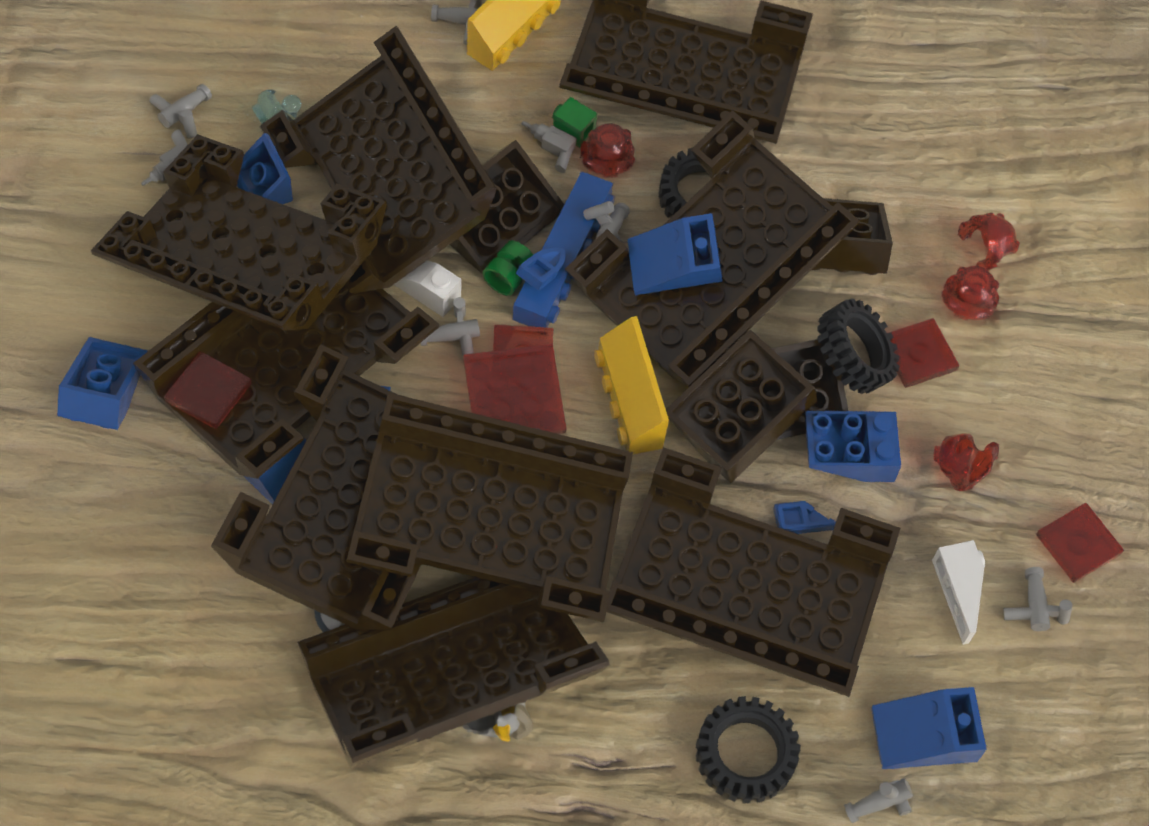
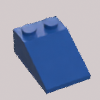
(100, 384)

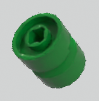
(501, 271)

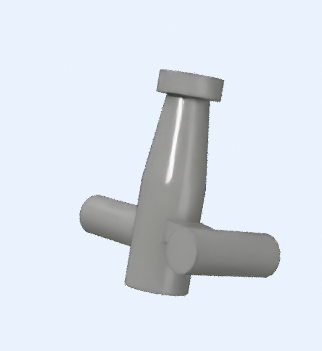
(455, 14)
(181, 109)
(611, 222)
(459, 330)
(1038, 609)
(889, 794)

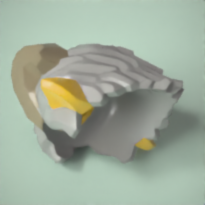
(508, 722)

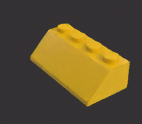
(502, 26)
(632, 388)

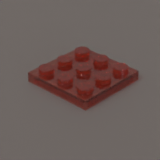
(516, 387)

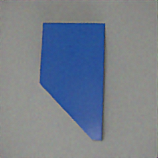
(801, 518)

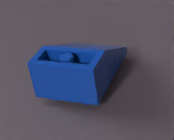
(675, 255)
(854, 444)
(929, 729)

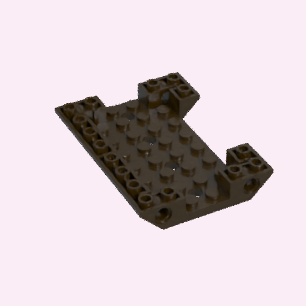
(233, 267)

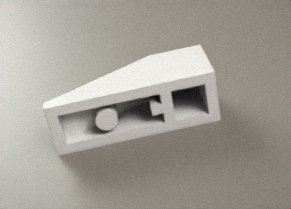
(432, 286)
(961, 577)

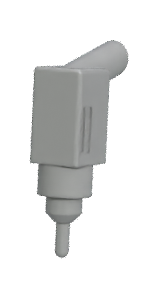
(555, 142)
(167, 158)

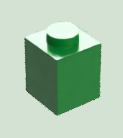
(575, 119)

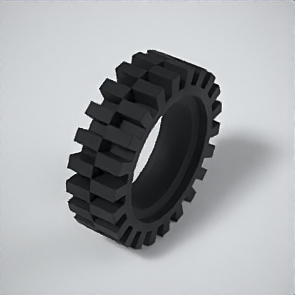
(671, 176)
(844, 357)
(735, 784)

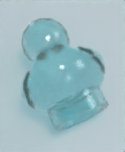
(269, 105)

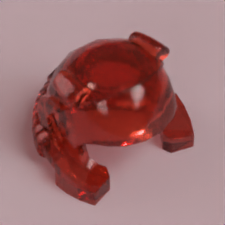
(608, 150)
(997, 236)
(971, 293)
(963, 461)

